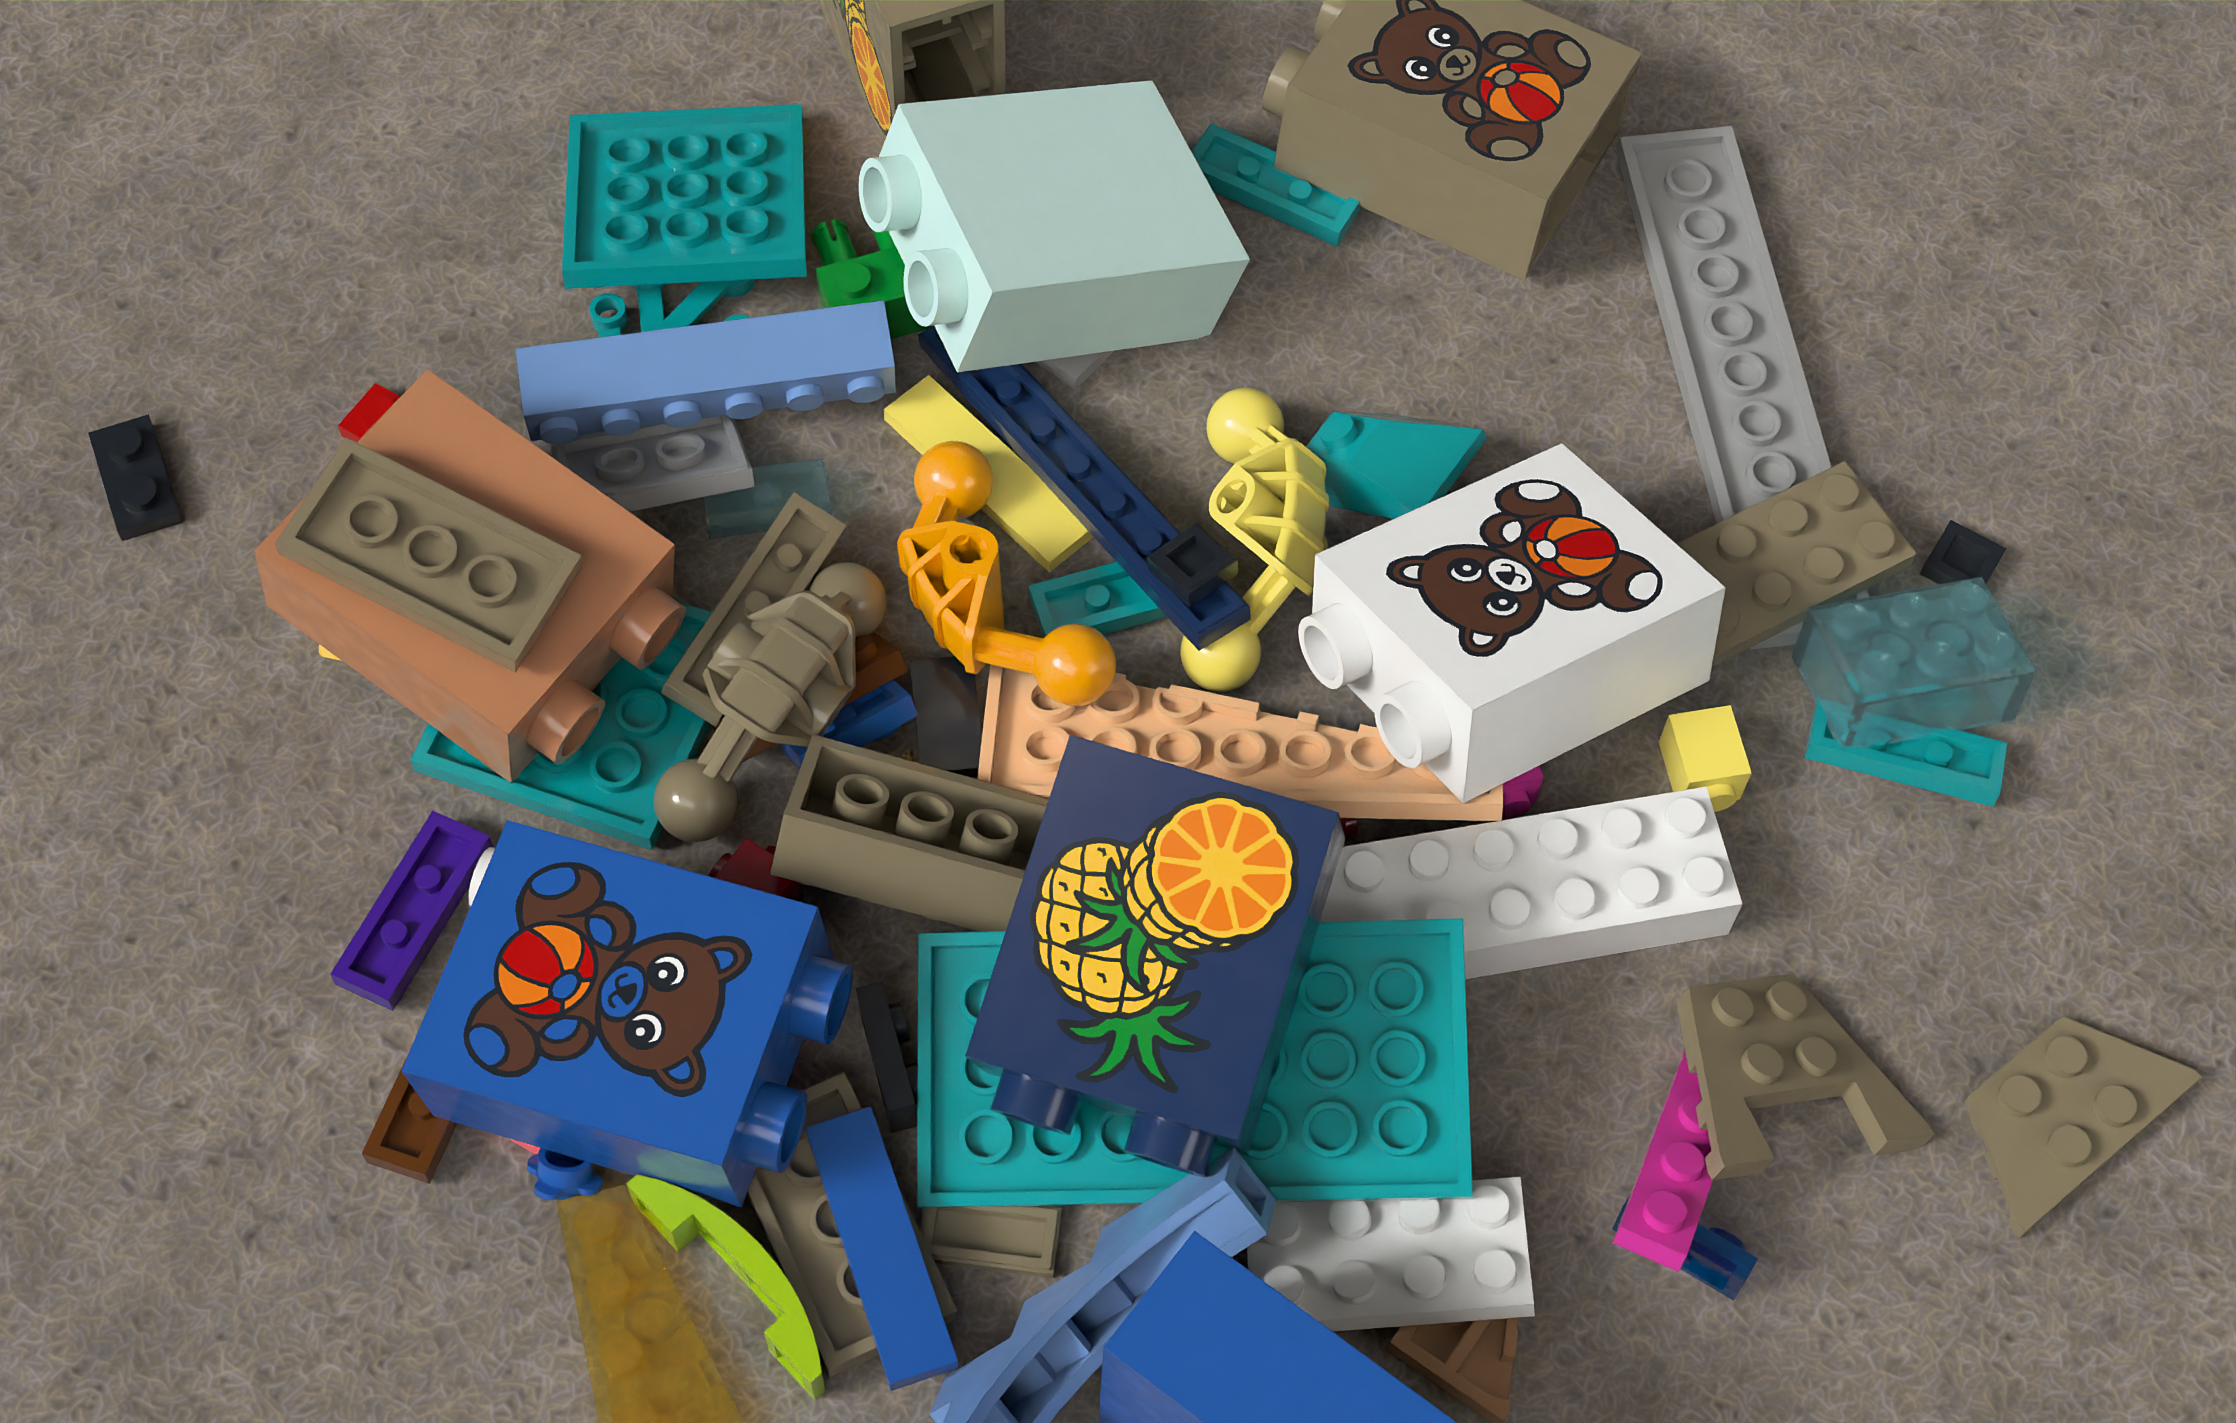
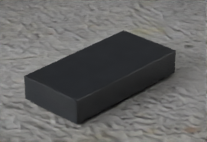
(947, 715)

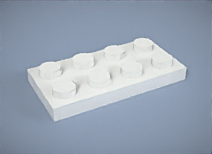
(1401, 1258)

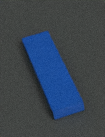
(881, 1249)

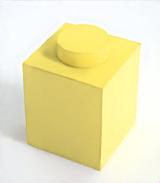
(1707, 752)

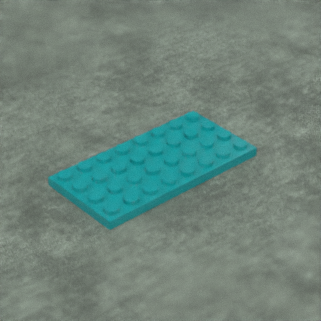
(1356, 1109)

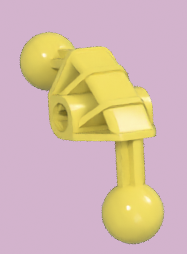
(1272, 505)

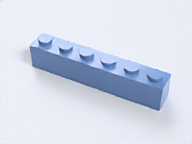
(706, 372)

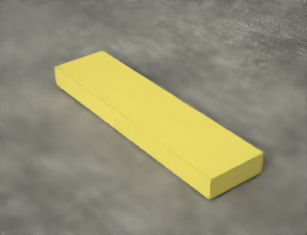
(1018, 496)

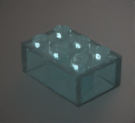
(1912, 663)

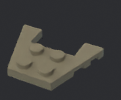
(1779, 1046)

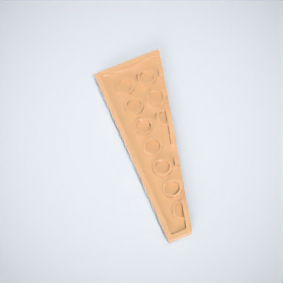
(1217, 737)

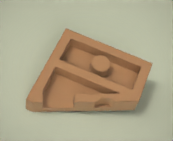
(1465, 1360)

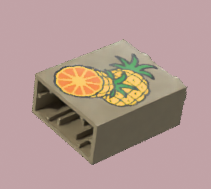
(919, 50)

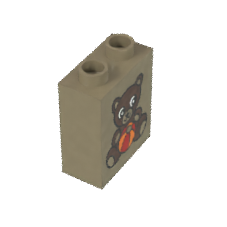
(1453, 117)

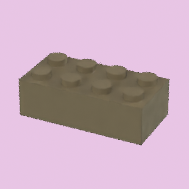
(907, 835)

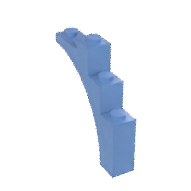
(1068, 1323)

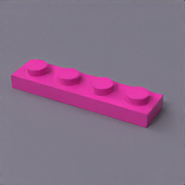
(1671, 1179)

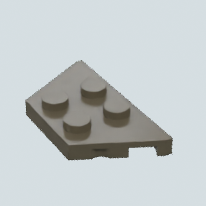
(2067, 1112)

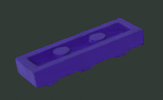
(411, 911)

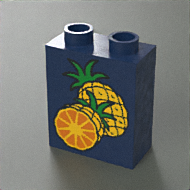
(1155, 953)

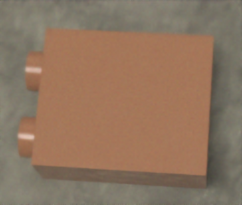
(609, 612)

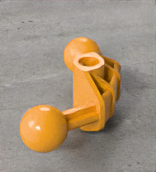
(959, 587)

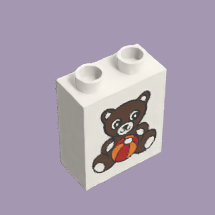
(1511, 621)

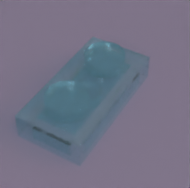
(757, 507)

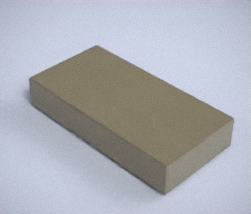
(994, 1238)

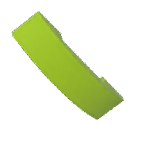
(684, 1216)

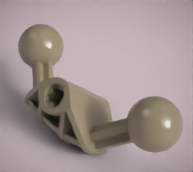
(775, 681)

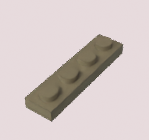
(776, 569)

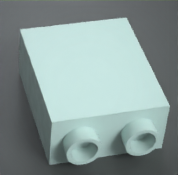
(1051, 224)

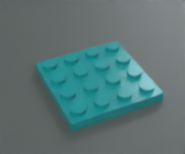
(685, 196)
(615, 771)

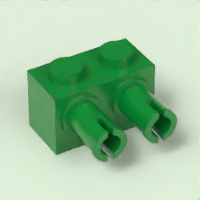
(863, 279)

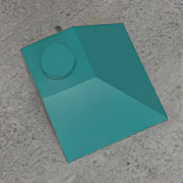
(1390, 460)

